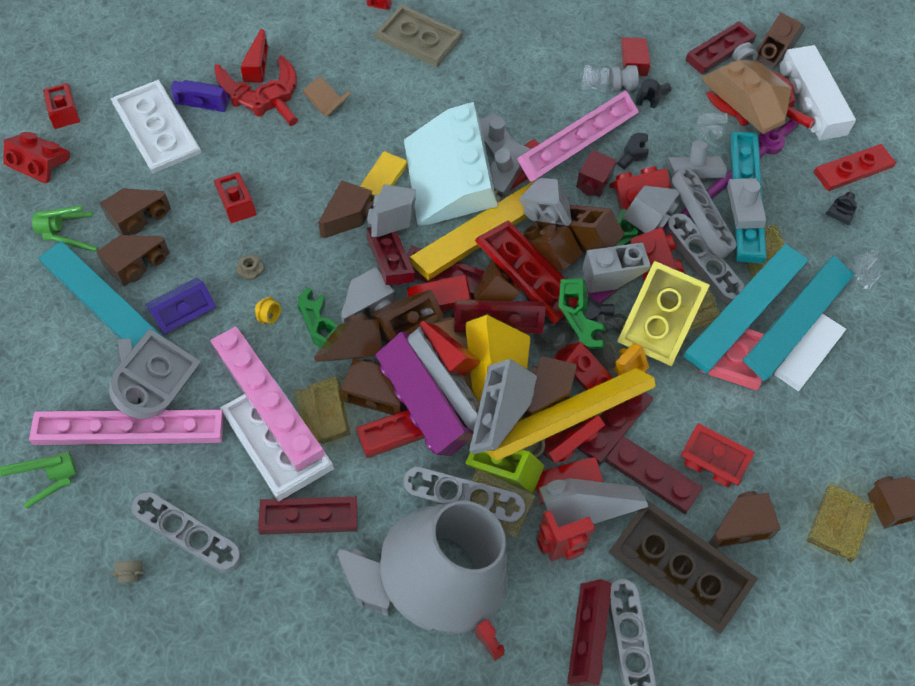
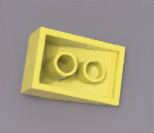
(663, 312)

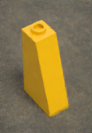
(493, 343)

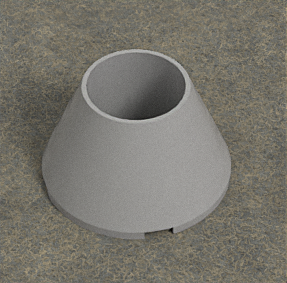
(430, 586)

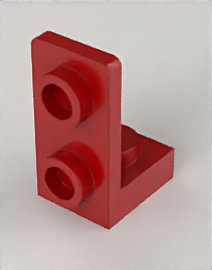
(589, 370)

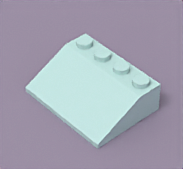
(450, 167)

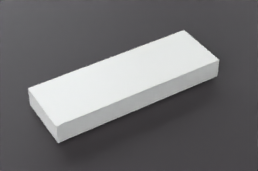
(809, 352)

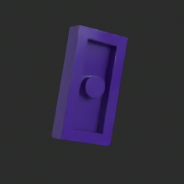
(200, 95)
(181, 305)

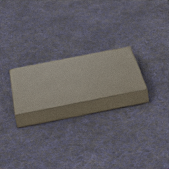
(418, 35)

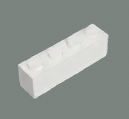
(817, 92)

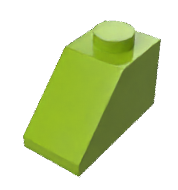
(518, 469)

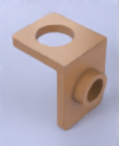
(323, 96)

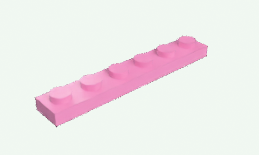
(577, 136)
(268, 399)
(119, 428)

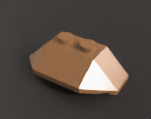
(752, 92)

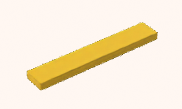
(461, 241)
(573, 411)

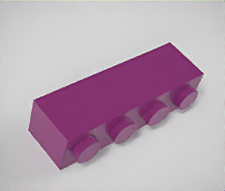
(423, 397)

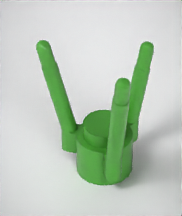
(51, 221)
(57, 466)

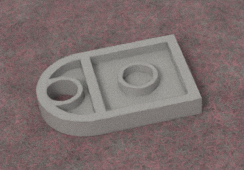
(154, 373)

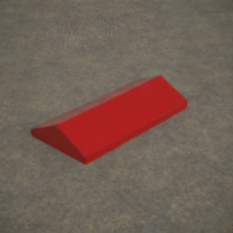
(525, 267)

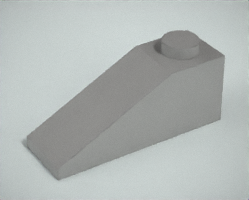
(503, 401)
(578, 499)

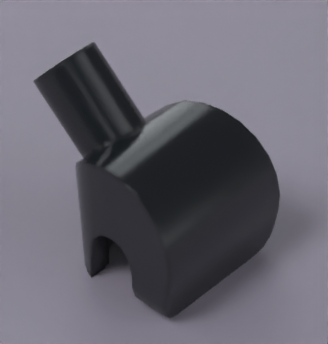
(651, 91)
(633, 150)
(843, 208)
(595, 308)

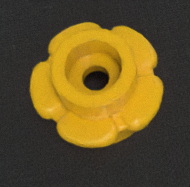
(265, 308)

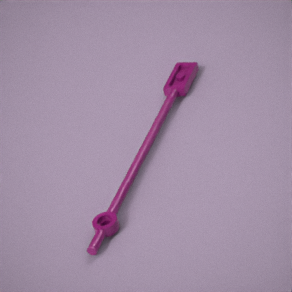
(766, 146)

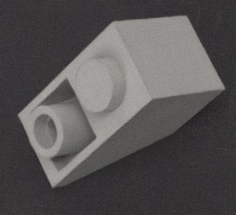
(546, 202)
(652, 208)
(391, 210)
(614, 266)
(366, 293)
(365, 581)

